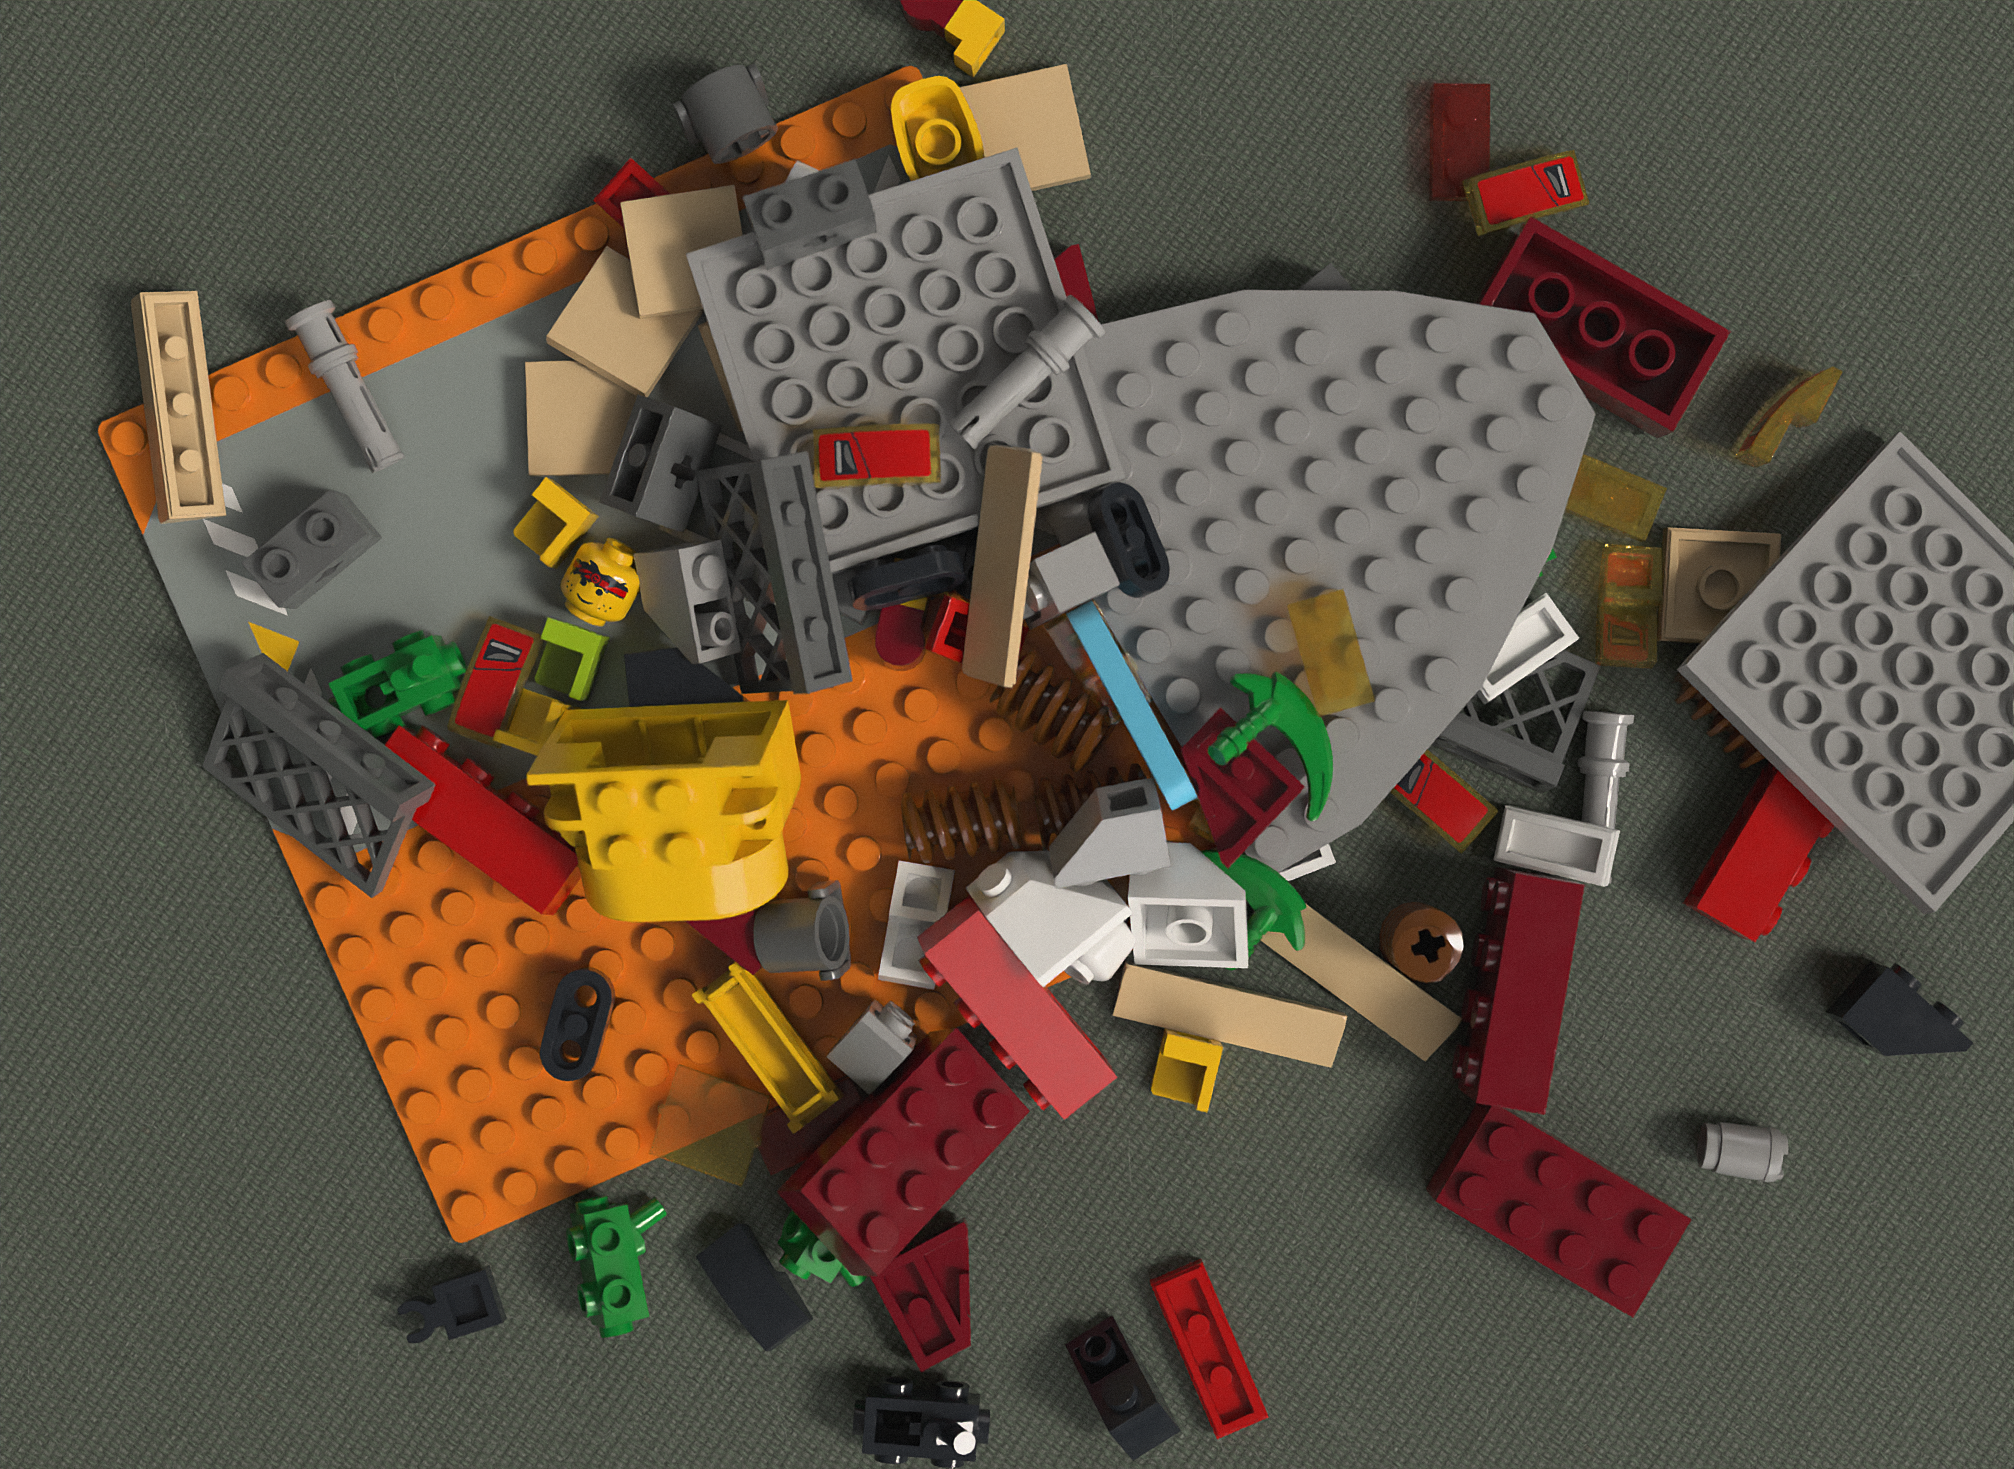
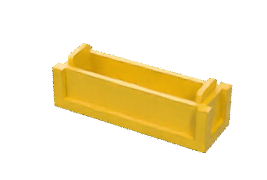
(770, 1045)

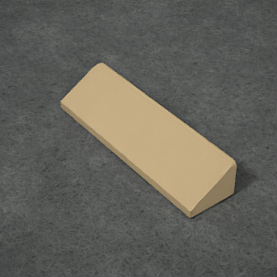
(178, 406)
(1002, 564)
(1368, 985)
(1229, 1014)

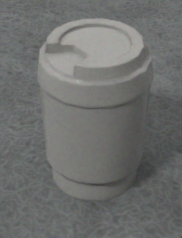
(1742, 1151)

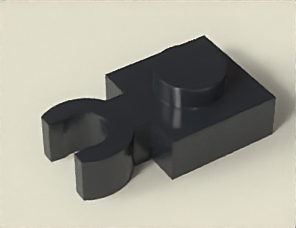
(460, 1304)

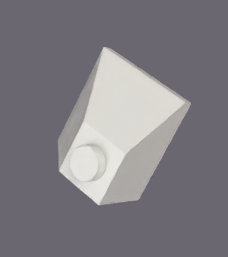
(1188, 914)
(1043, 923)

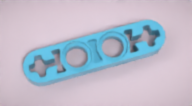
(1131, 705)

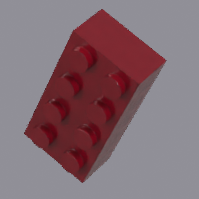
(1615, 332)
(1518, 989)
(903, 1152)
(1558, 1206)

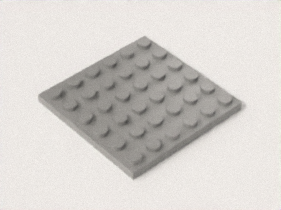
(908, 335)
(1883, 671)

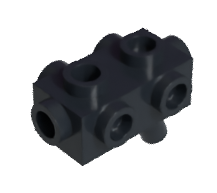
(936, 1425)

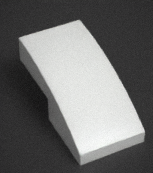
(917, 902)

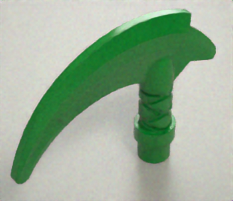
(1287, 708)
(1270, 895)

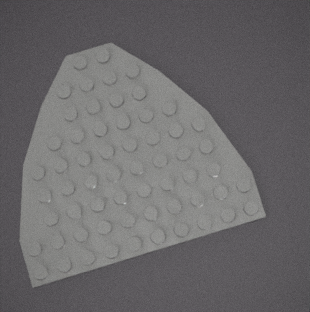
(1323, 452)

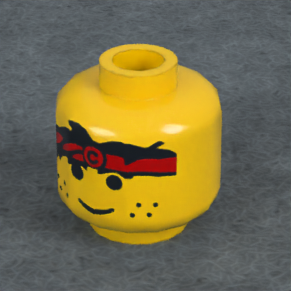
(601, 582)

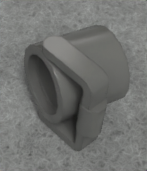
(727, 113)
(805, 933)

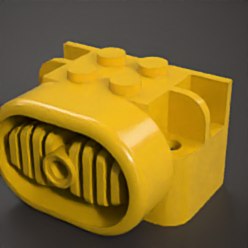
(673, 805)

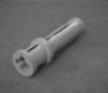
(1046, 353)
(335, 363)
(1603, 765)

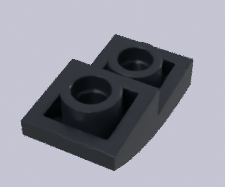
(753, 1289)

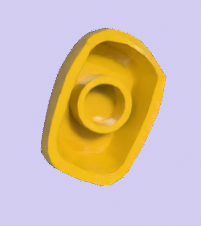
(934, 127)

